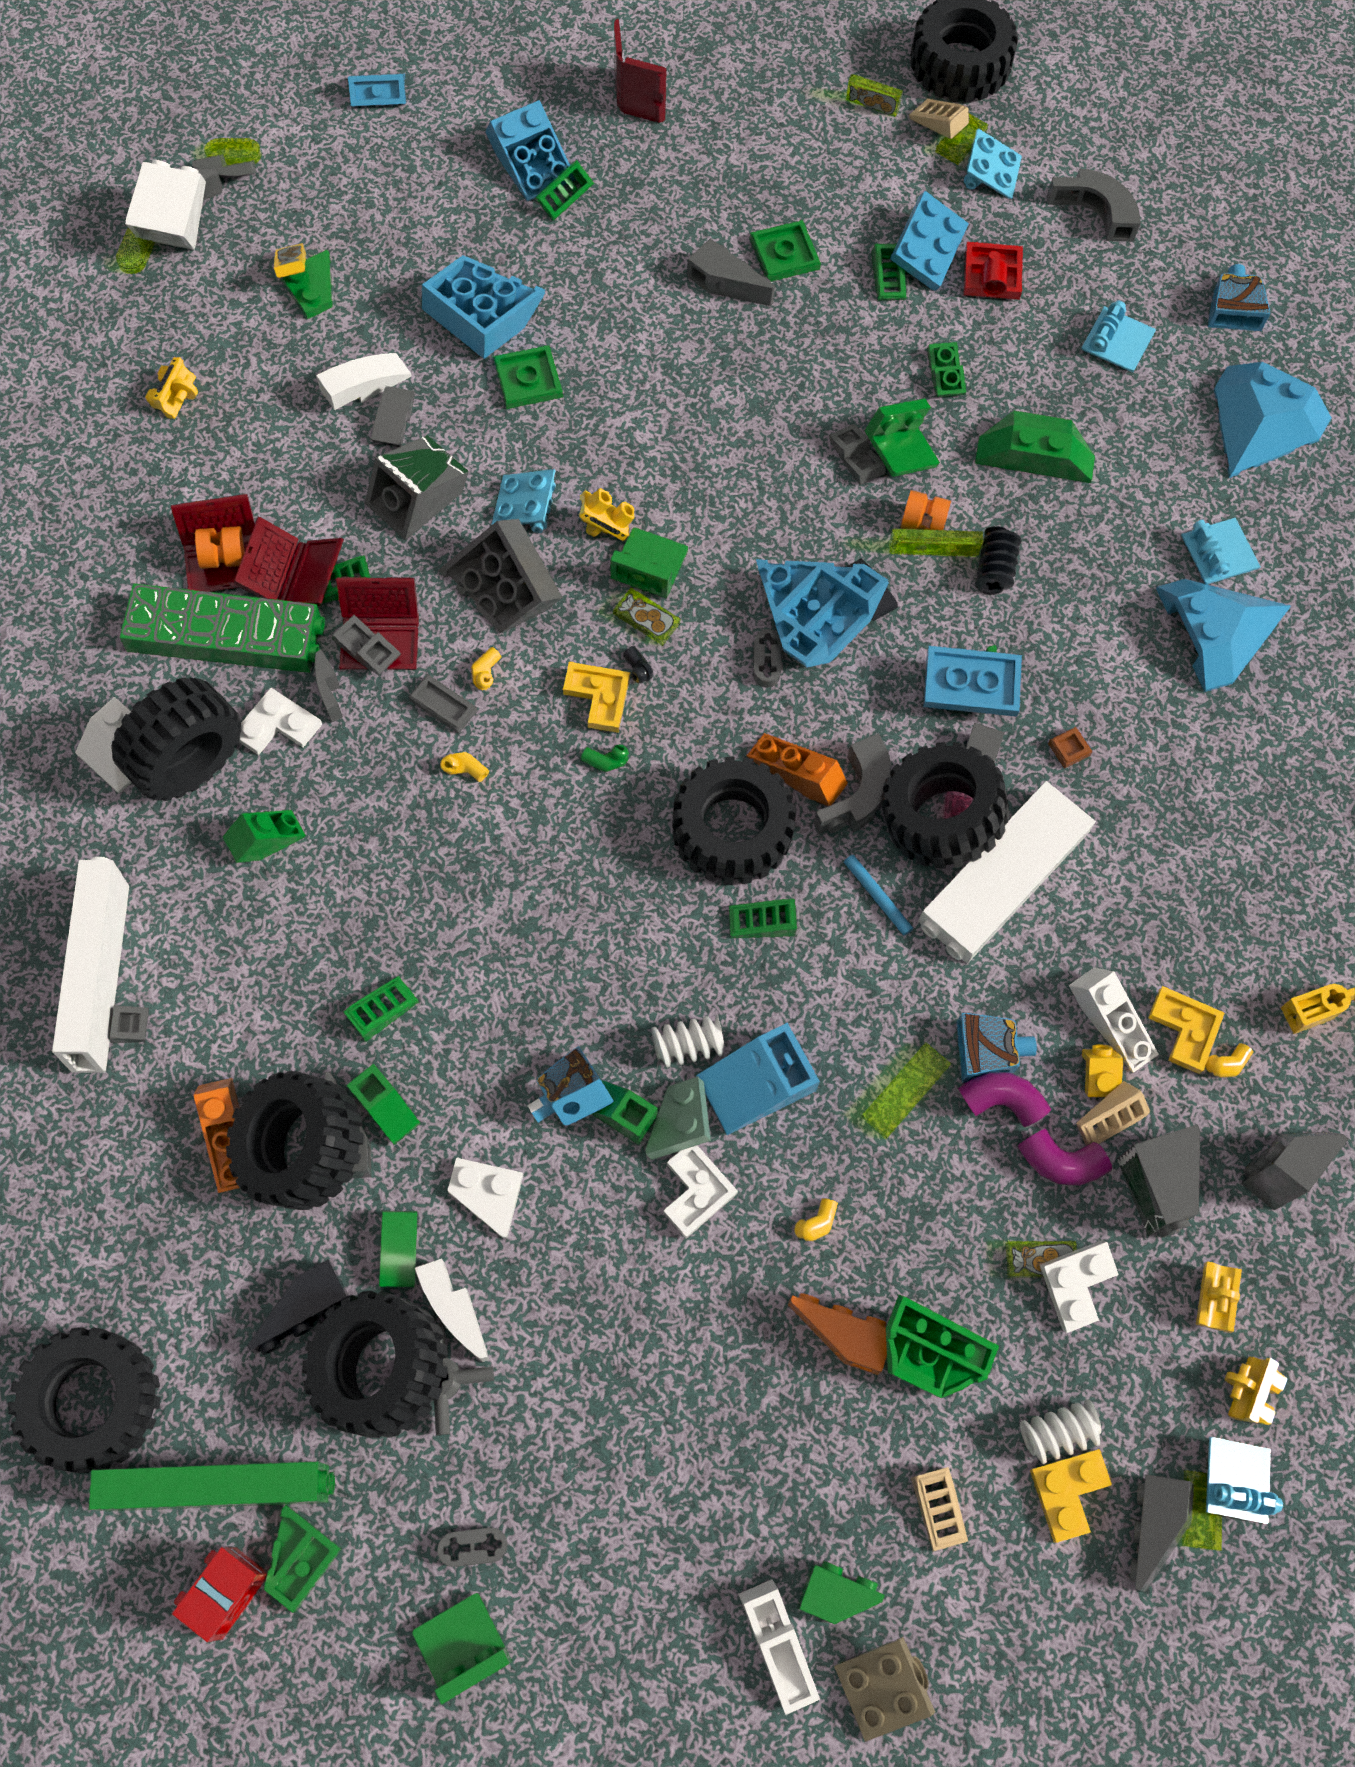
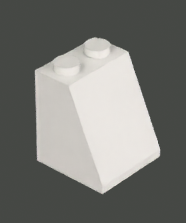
(167, 204)

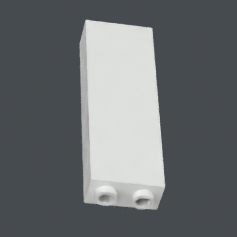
(999, 883)
(91, 967)

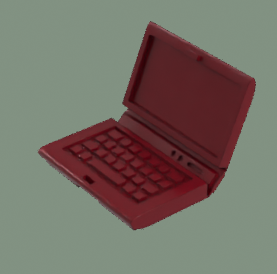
(638, 84)
(216, 514)
(268, 560)
(382, 603)

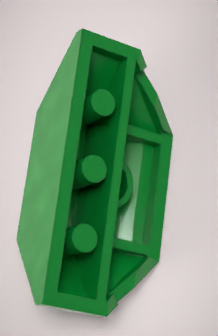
(1037, 446)
(935, 1350)

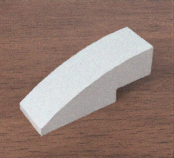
(361, 378)
(452, 1307)
(779, 1646)

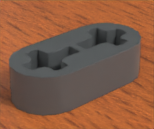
(761, 658)
(471, 1537)

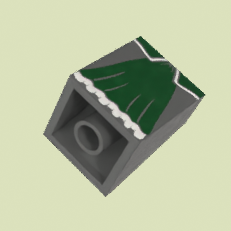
(414, 484)
(1164, 1180)

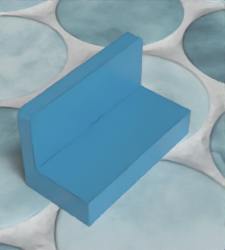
(377, 89)

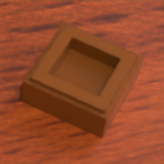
(1070, 747)

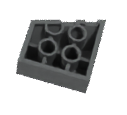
(503, 576)
(1291, 1166)

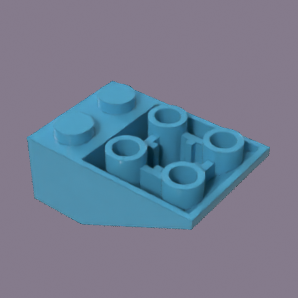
(528, 148)
(758, 1079)

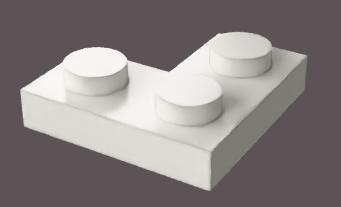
(273, 715)
(706, 1190)
(1068, 1283)

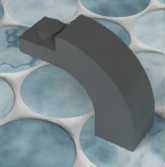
(1104, 196)
(872, 767)

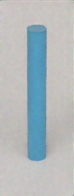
(878, 895)

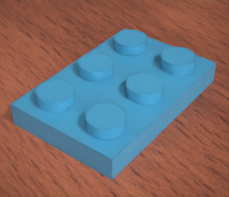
(929, 241)
(972, 681)

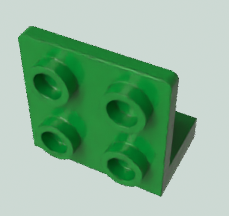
(898, 439)
(648, 562)
(461, 1647)

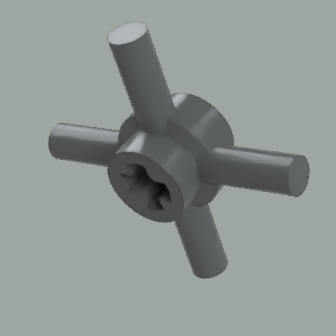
(451, 1387)

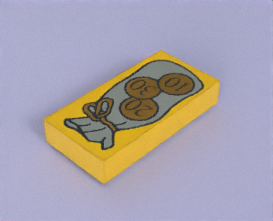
(290, 260)

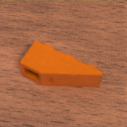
(802, 769)
(215, 1109)
(850, 1338)

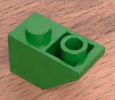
(262, 834)
(383, 1104)
(628, 1113)
(836, 1597)

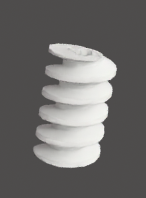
(688, 1041)
(1062, 1430)

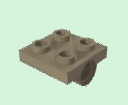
(885, 1688)

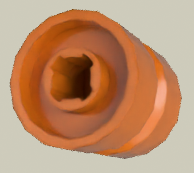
(918, 505)
(219, 547)

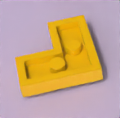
(604, 687)
(1194, 1022)
(1059, 1488)

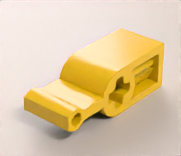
(1313, 1007)

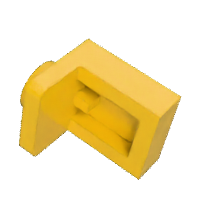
(1103, 1070)

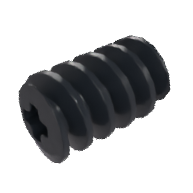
(997, 560)

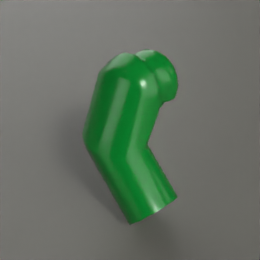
(606, 762)

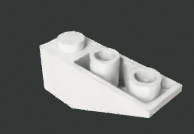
(1114, 1016)

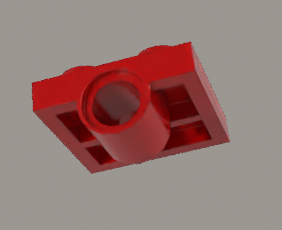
(993, 270)

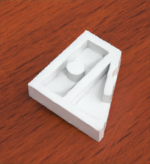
(487, 1192)

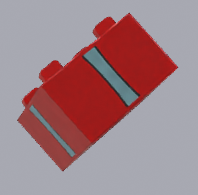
(220, 1593)

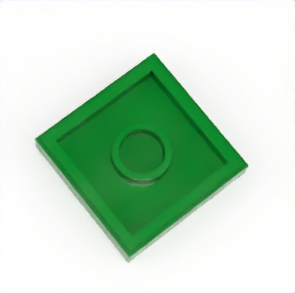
(785, 251)
(528, 377)

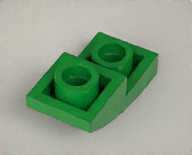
(946, 369)
(398, 1249)

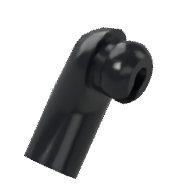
(641, 668)

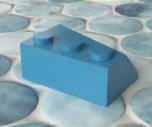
(479, 304)

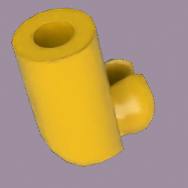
(481, 669)
(464, 763)
(1229, 1065)
(819, 1225)

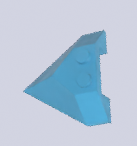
(1266, 414)
(820, 605)
(1222, 626)

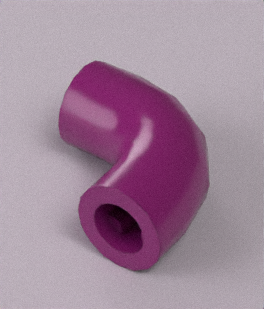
(1005, 1090)
(1063, 1166)

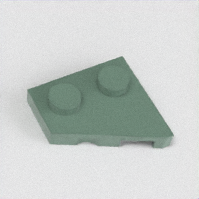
(681, 1120)

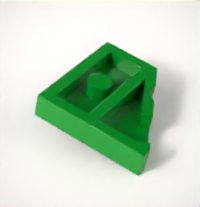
(313, 286)
(298, 1559)

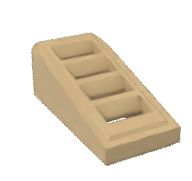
(947, 117)
(1121, 1107)
(919, 1483)

